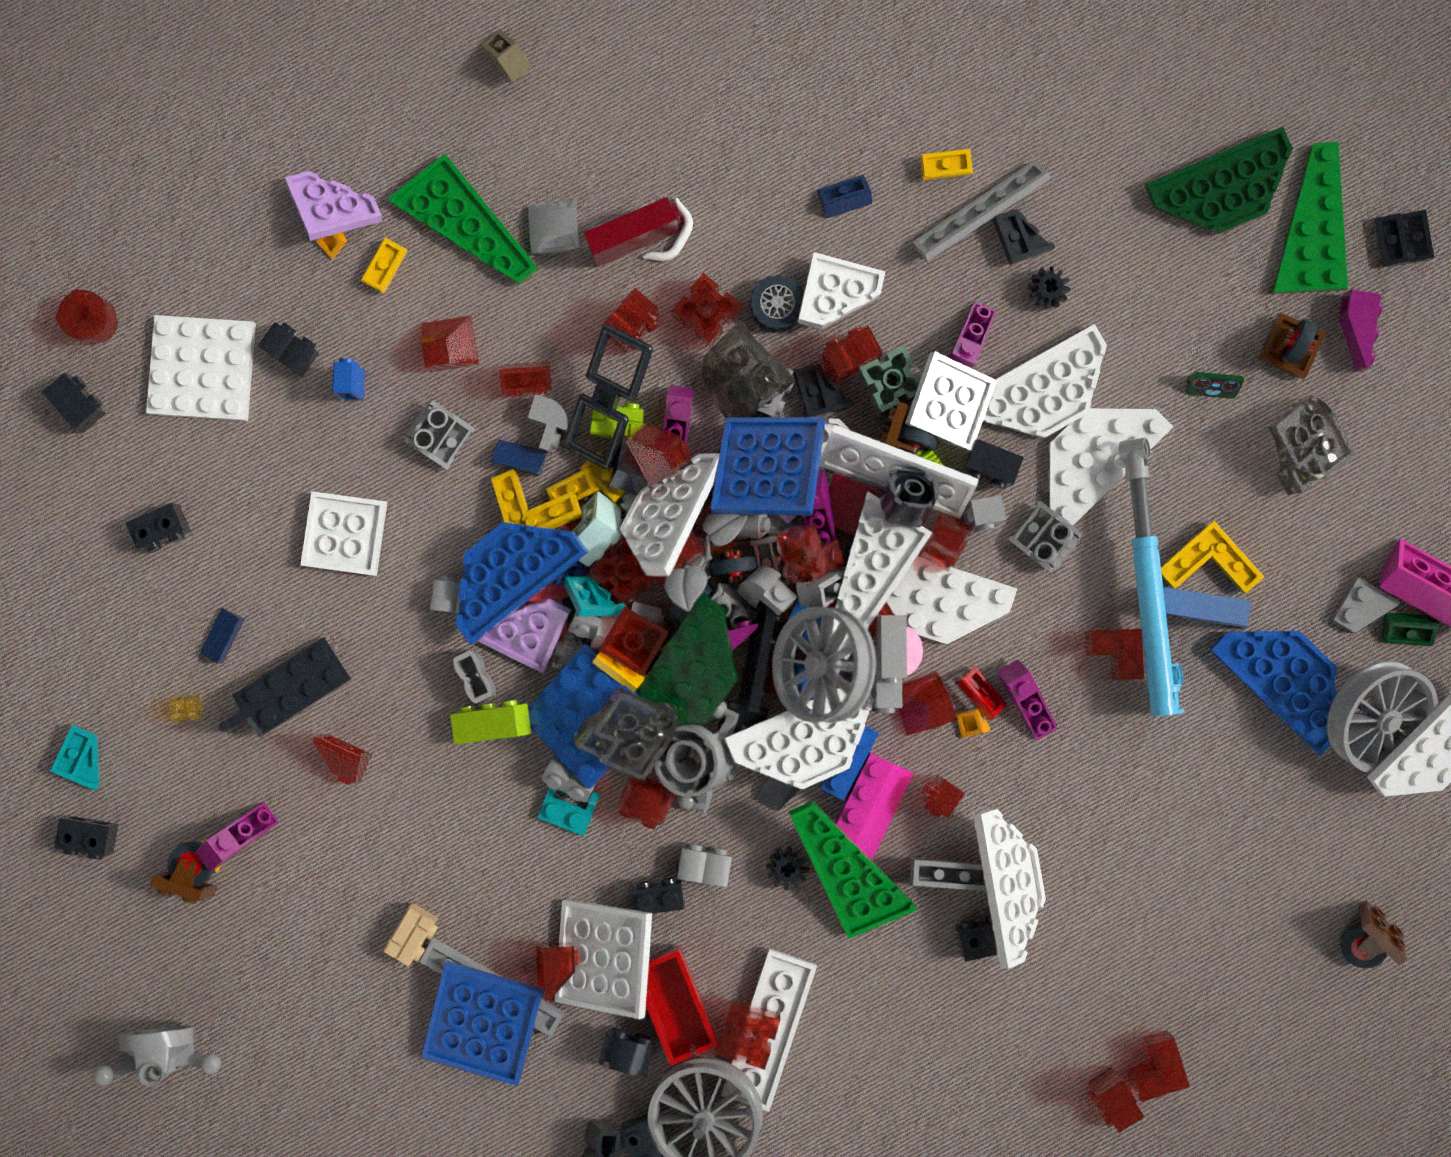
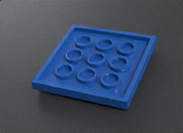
(768, 466)
(564, 705)
(482, 1023)

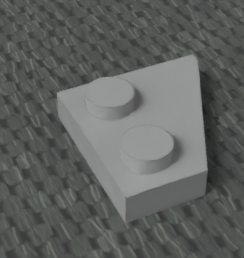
(1362, 606)

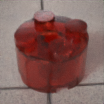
(75, 310)
(946, 541)
(645, 801)

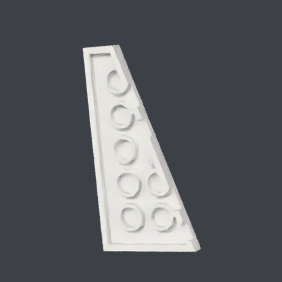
(876, 563)

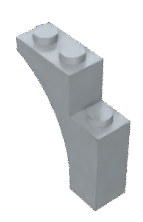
(890, 662)

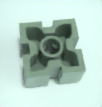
(875, 376)

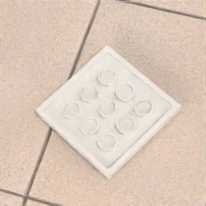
(201, 368)
(612, 958)

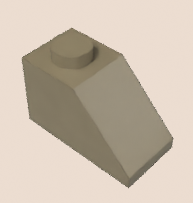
(507, 55)

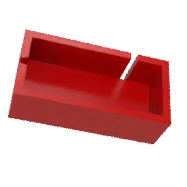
(677, 1007)

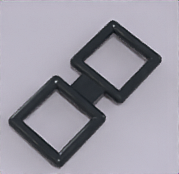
(607, 396)

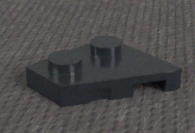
(1019, 237)
(818, 392)

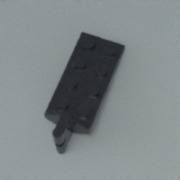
(755, 671)
(287, 689)

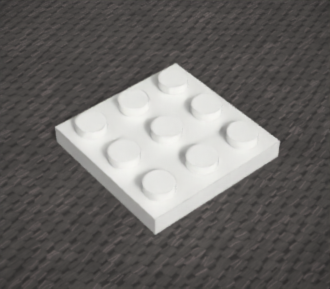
(951, 401)
(344, 533)

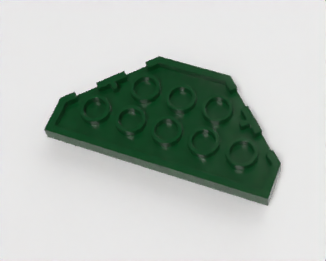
(1227, 186)
(695, 666)

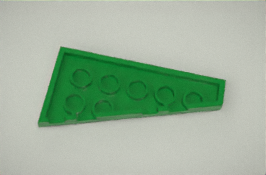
(454, 209)
(1316, 236)
(853, 882)

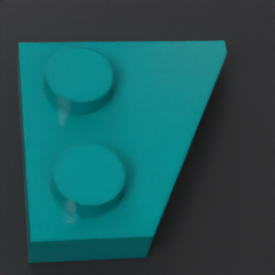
(590, 598)
(79, 758)

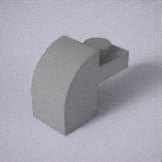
(552, 415)
(766, 587)
(592, 628)

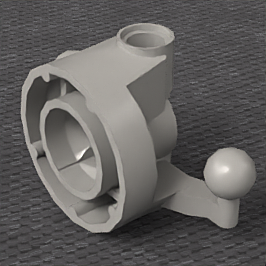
(686, 776)
(156, 1048)

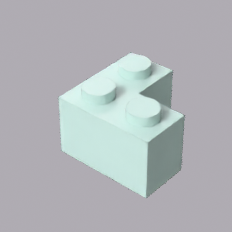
(598, 527)

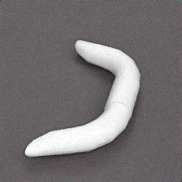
(681, 239)

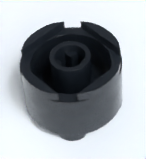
(909, 497)
(626, 1052)

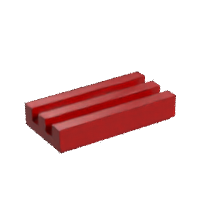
(982, 696)

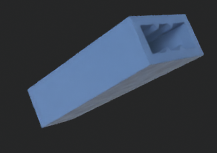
(1207, 607)

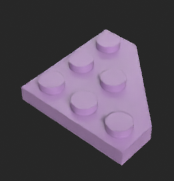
(330, 206)
(530, 633)

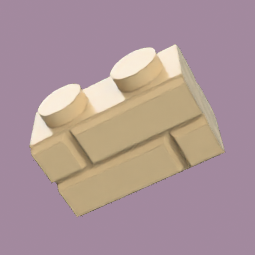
(411, 935)

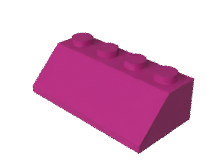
(1418, 580)
(872, 802)

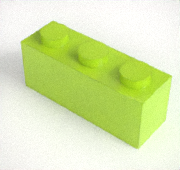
(490, 722)

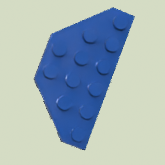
(510, 570)
(1286, 676)

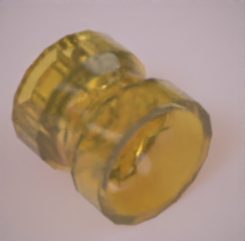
(185, 708)

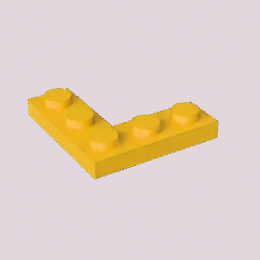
(515, 509)
(1213, 544)

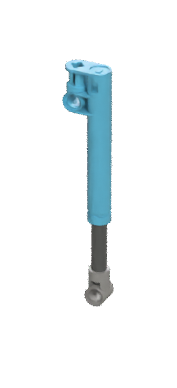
(1162, 676)

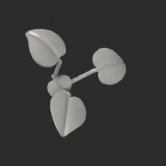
(688, 583)

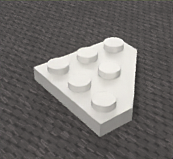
(836, 290)

